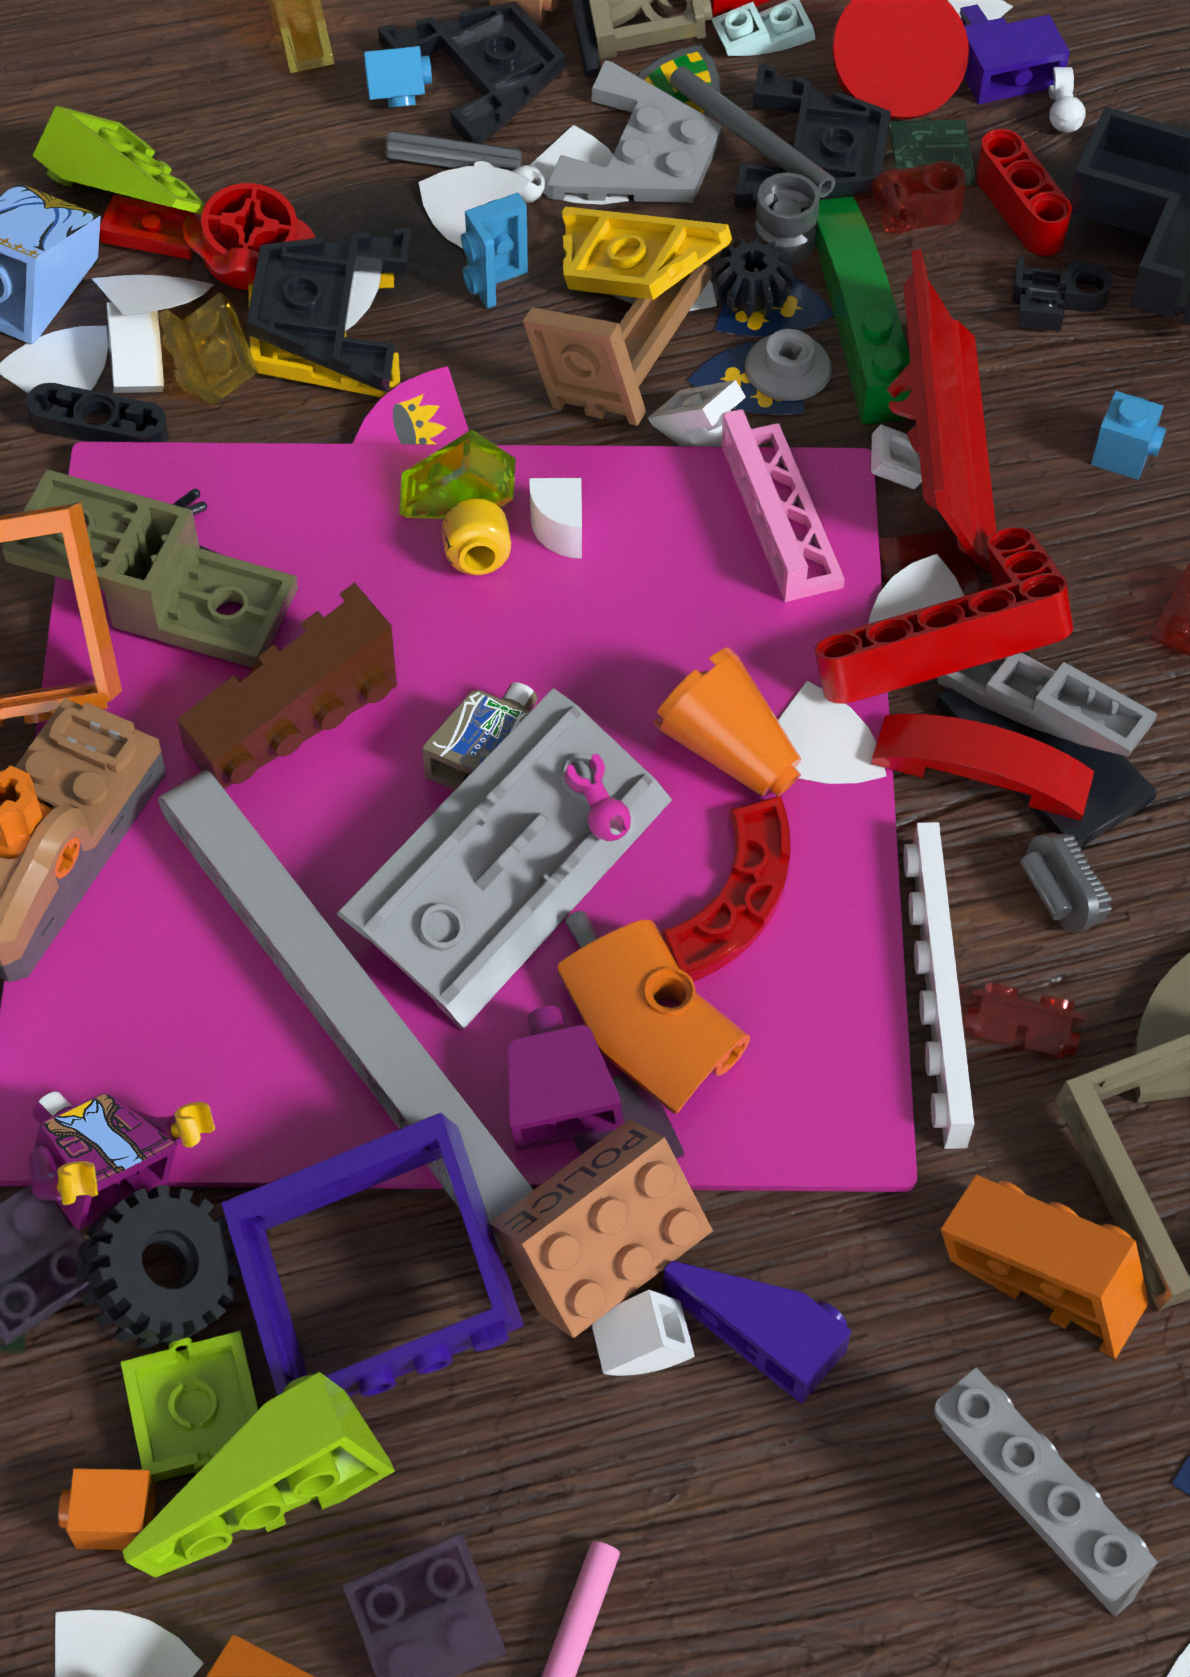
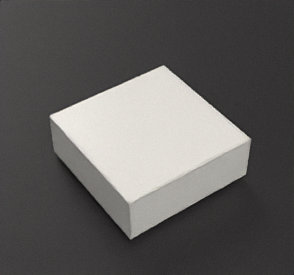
(894, 457)

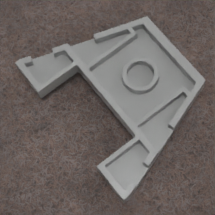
(659, 153)

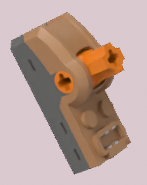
(63, 821)

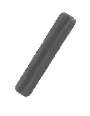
(448, 152)

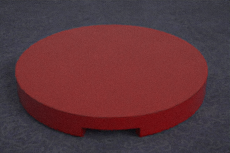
(900, 54)

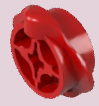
(225, 225)

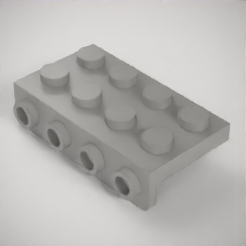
(1045, 1490)

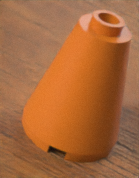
(731, 726)

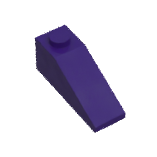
(766, 1324)

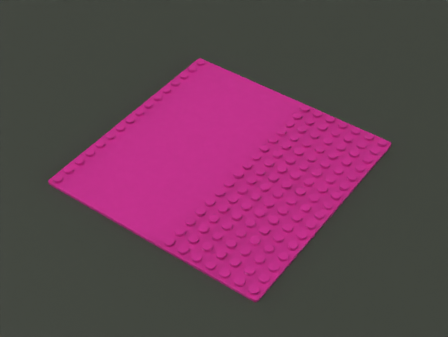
(177, 1002)

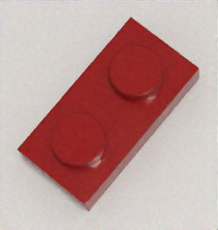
(145, 227)

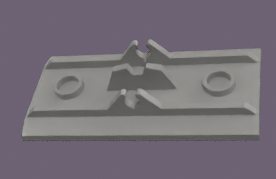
(502, 860)

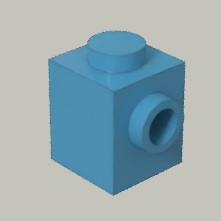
(397, 75)
(1129, 435)

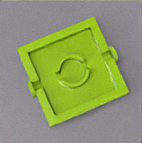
(188, 1402)

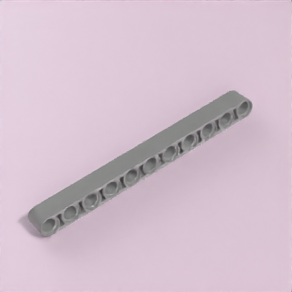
(333, 982)

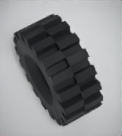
(126, 1291)

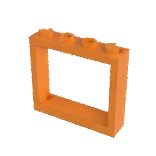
(41, 703)

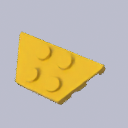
(634, 251)

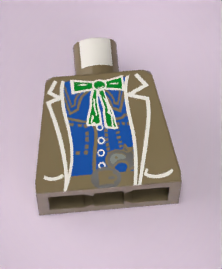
(474, 733)

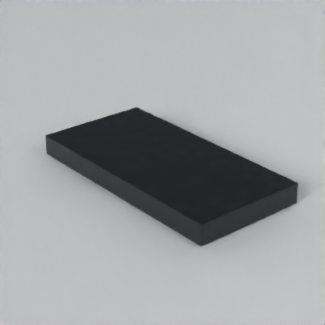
(1116, 786)

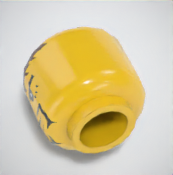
(476, 536)

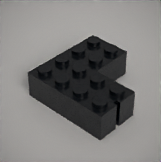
(1140, 181)

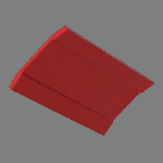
(947, 415)

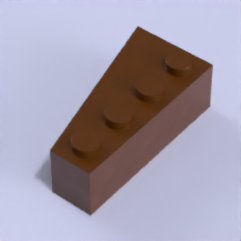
(293, 691)

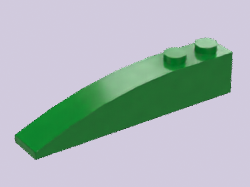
(861, 308)

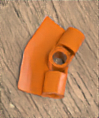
(658, 1047)

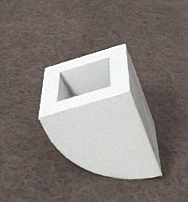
(557, 514)
(642, 1335)

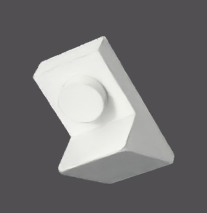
(696, 414)

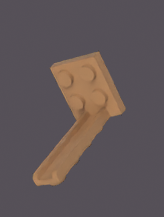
(604, 361)

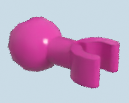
(604, 811)

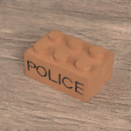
(601, 1227)

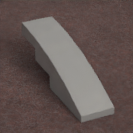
(1055, 702)

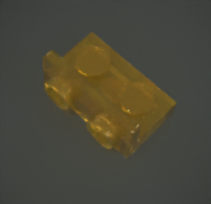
(208, 349)

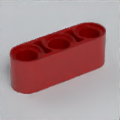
(1023, 192)

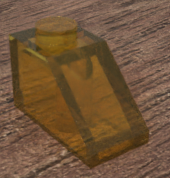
(301, 33)

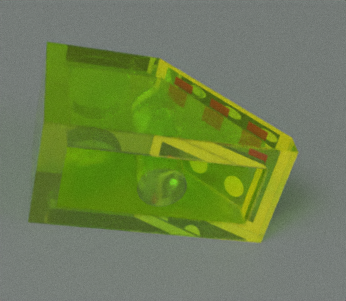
(457, 473)

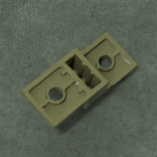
(157, 573)

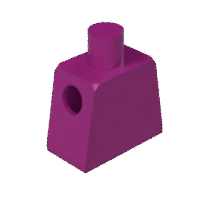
(559, 1083)

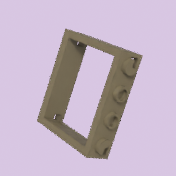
(1113, 1169)

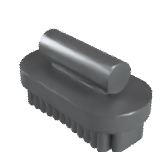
(1066, 882)

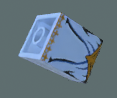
(42, 257)

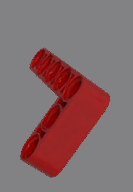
(1018, 614)

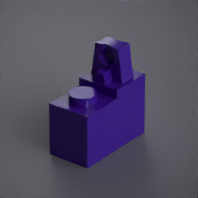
(1010, 56)

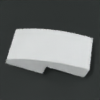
(135, 351)

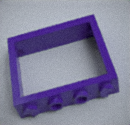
(338, 1178)

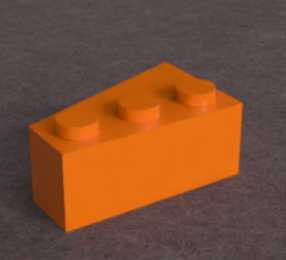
(1052, 1255)

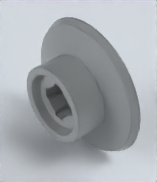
(788, 366)

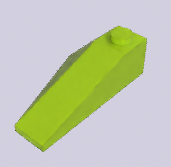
(109, 158)
(286, 1455)

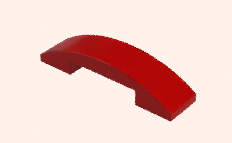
(986, 755)

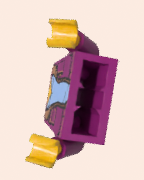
(105, 1151)

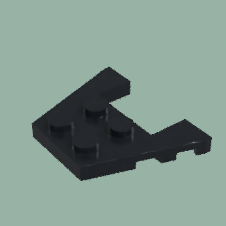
(497, 52)
(833, 132)
(305, 299)

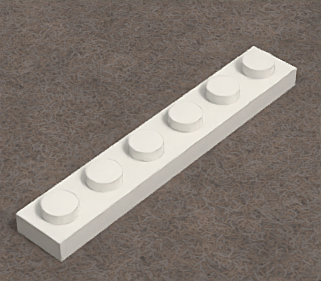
(940, 1001)

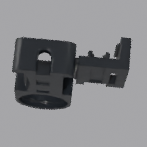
(1046, 290)

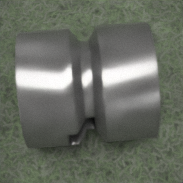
(788, 214)

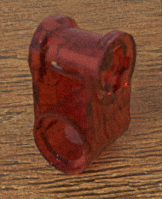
(923, 196)

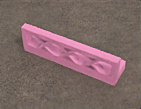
(772, 514)

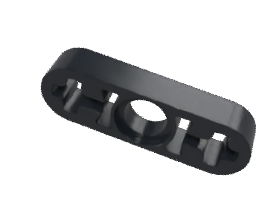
(81, 402)

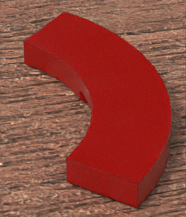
(748, 898)

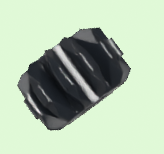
(752, 277)

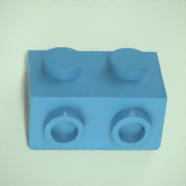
(494, 245)

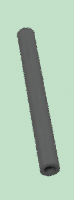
(750, 129)

